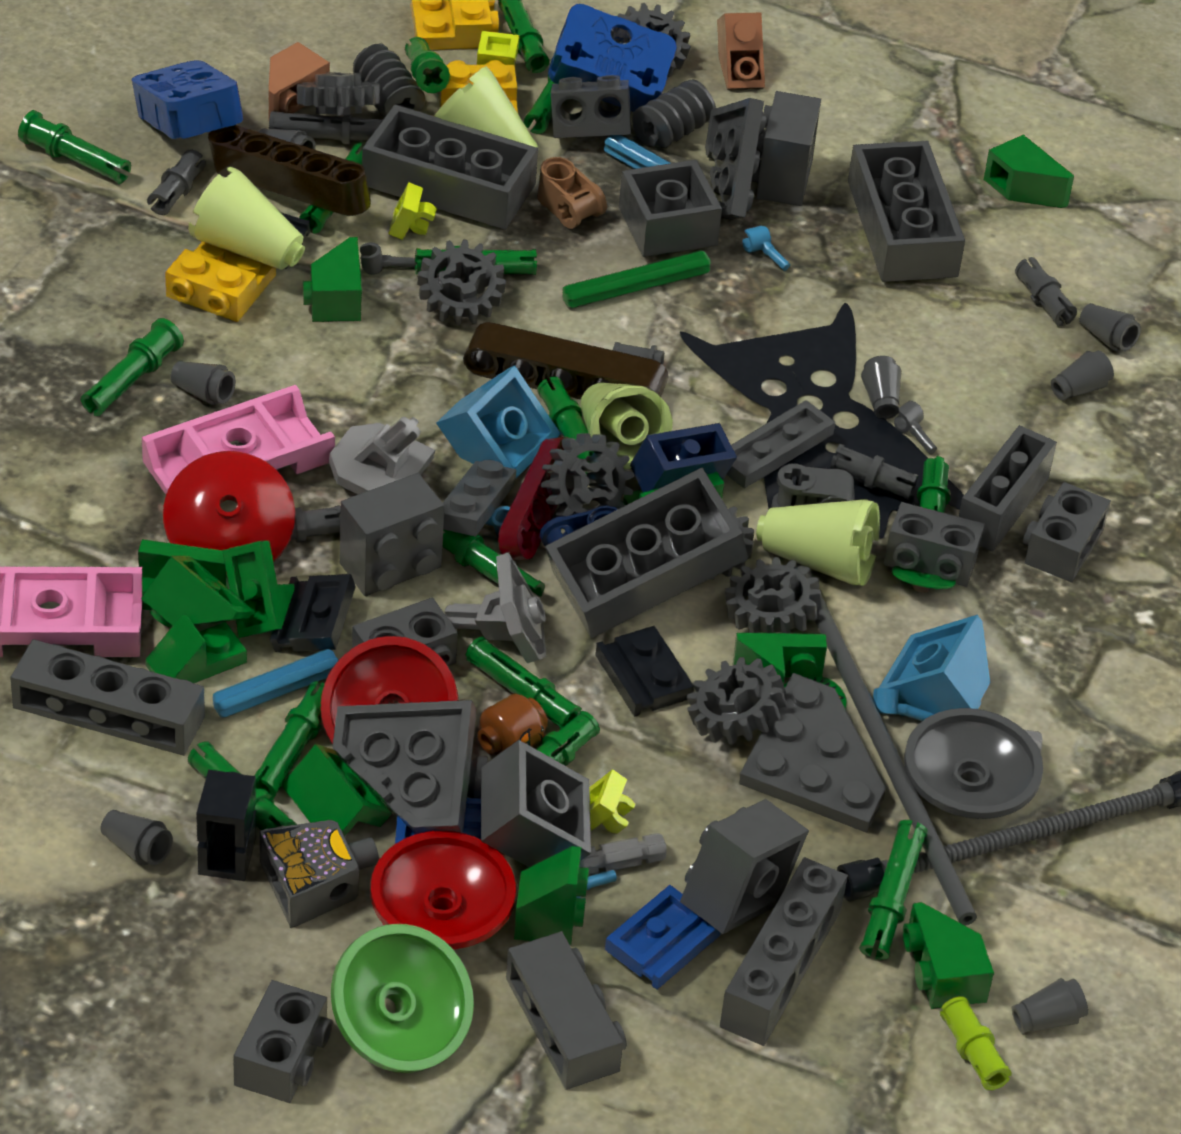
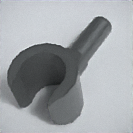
(374, 261)
(908, 420)

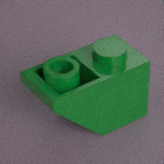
(1028, 174)
(549, 897)
(947, 957)

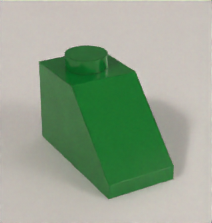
(335, 284)
(192, 590)

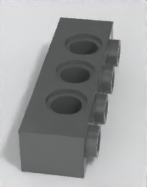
(108, 697)
(783, 951)

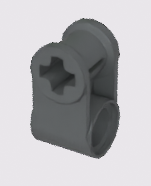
(812, 486)

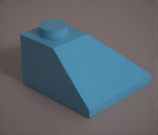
(499, 423)
(942, 667)

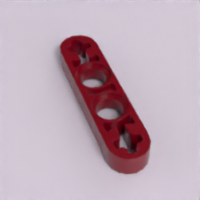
(529, 510)

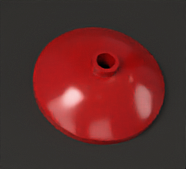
(262, 498)
(386, 673)
(449, 874)

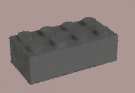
(453, 163)
(905, 211)
(647, 552)

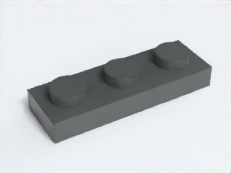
(779, 442)
(477, 496)

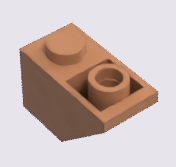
(741, 50)
(288, 69)

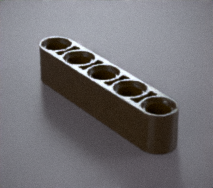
(291, 169)
(542, 356)

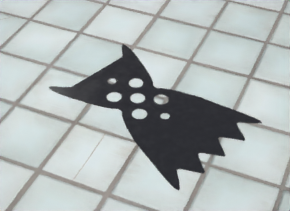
(827, 348)

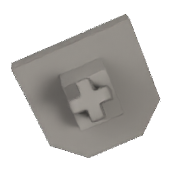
(379, 455)
(506, 614)

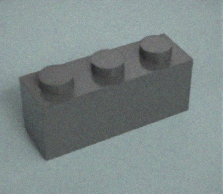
(1008, 484)
(565, 1010)

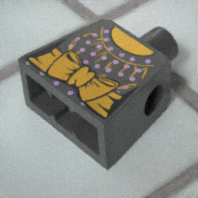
(313, 867)

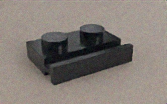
(315, 613)
(644, 670)

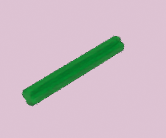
(636, 279)

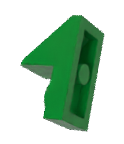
(255, 582)
(785, 651)
(194, 654)

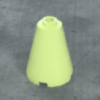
(486, 109)
(245, 222)
(625, 415)
(825, 537)

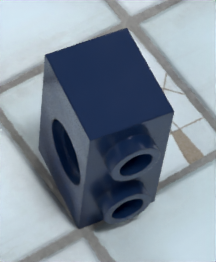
(680, 452)

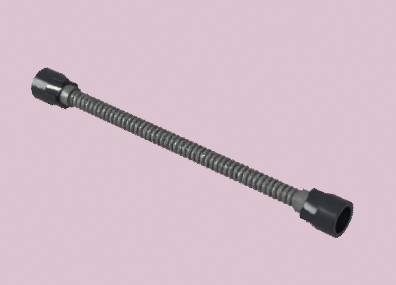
(866, 875)

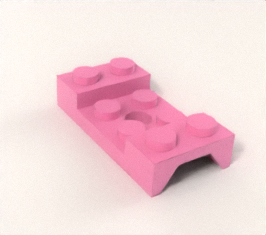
(269, 426)
(95, 607)

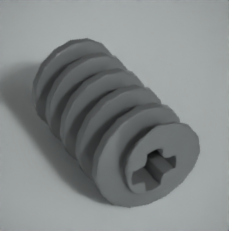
(396, 82)
(673, 114)

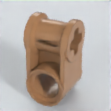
(569, 192)

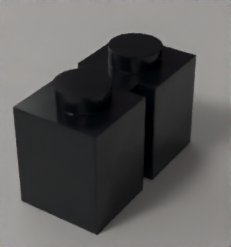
(226, 825)

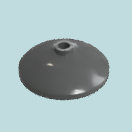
(973, 763)

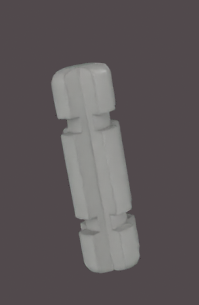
(625, 853)

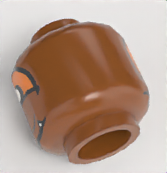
(511, 721)

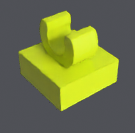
(497, 47)
(408, 213)
(608, 801)

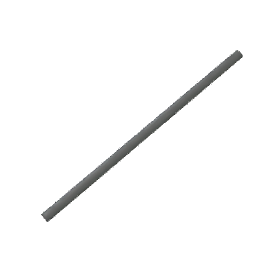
(894, 766)

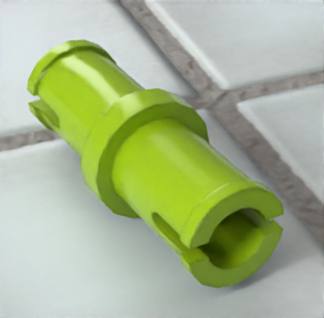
(975, 1043)

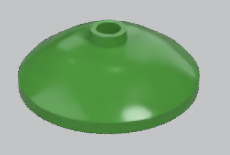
(424, 983)

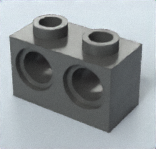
(592, 118)
(1066, 531)
(934, 543)
(419, 622)
(285, 1030)

